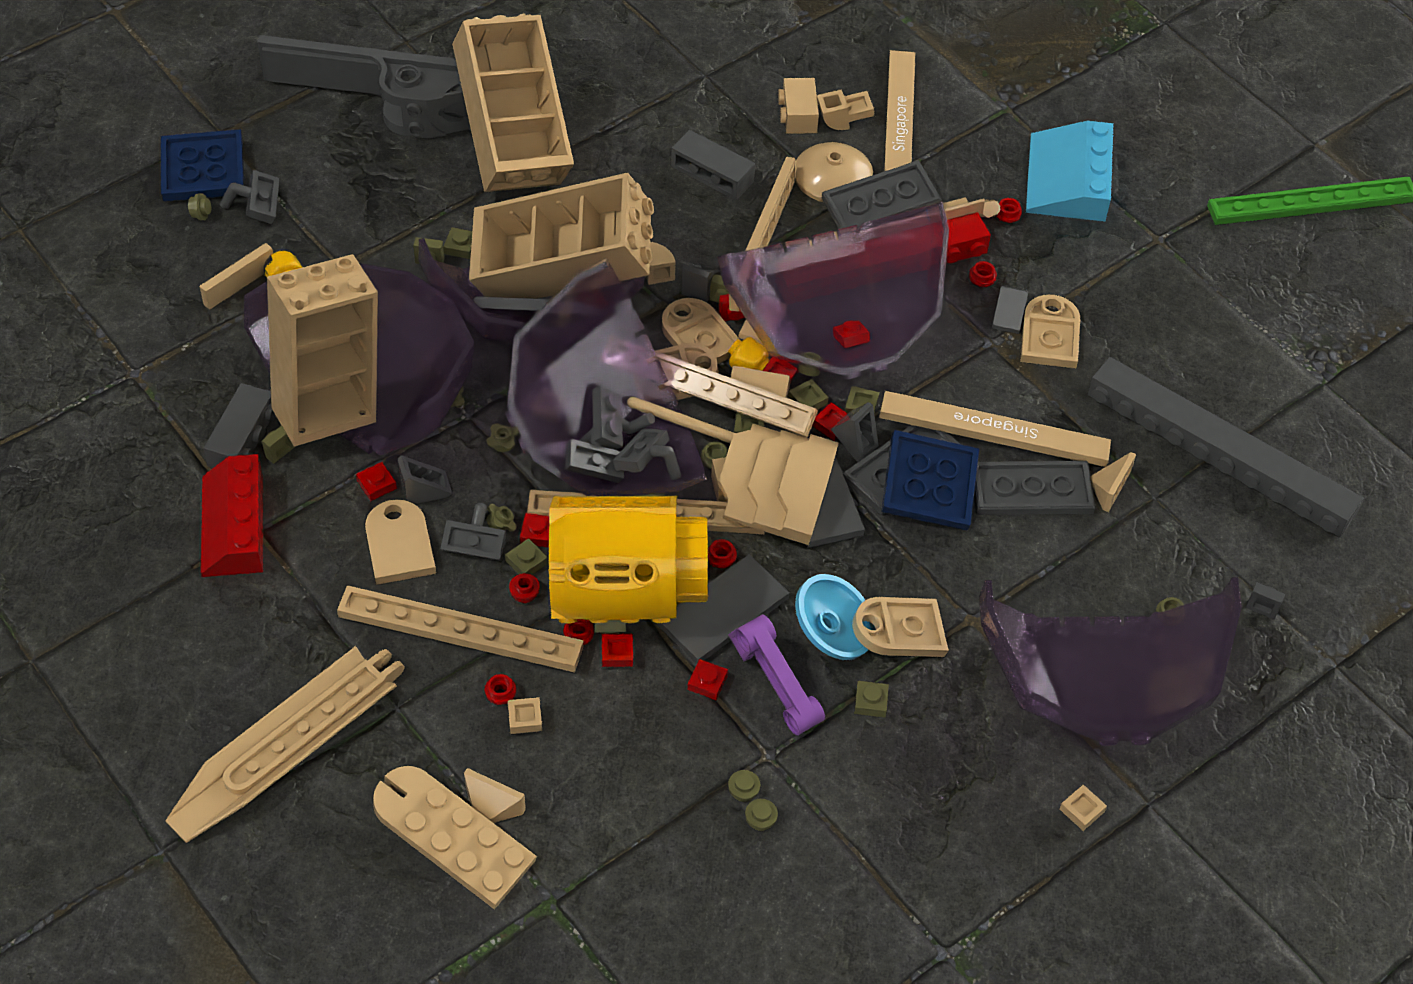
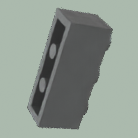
(713, 164)
(241, 425)

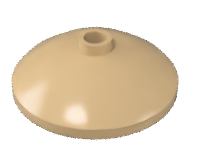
(829, 167)

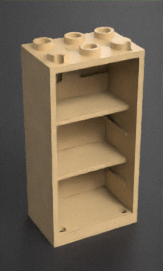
(512, 102)
(545, 238)
(323, 349)

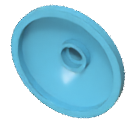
(826, 613)

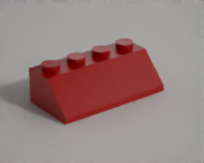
(232, 517)

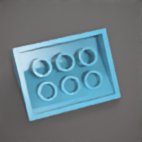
(1071, 171)

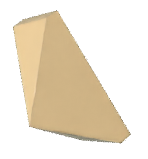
(1110, 480)
(493, 798)

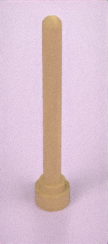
(680, 419)

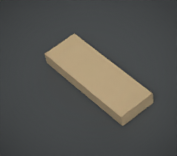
(235, 277)

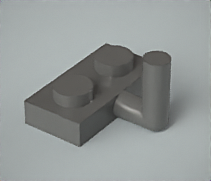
(261, 196)
(608, 419)
(643, 448)
(592, 459)
(474, 538)

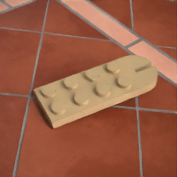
(451, 833)

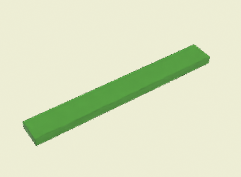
(1311, 200)

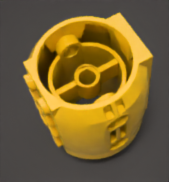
(624, 558)

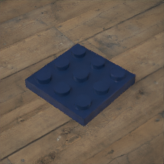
(200, 164)
(930, 480)

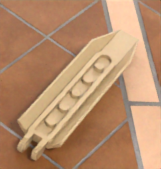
(282, 740)

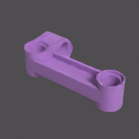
(757, 640)

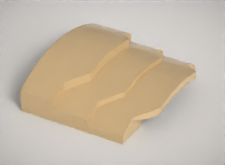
(776, 481)

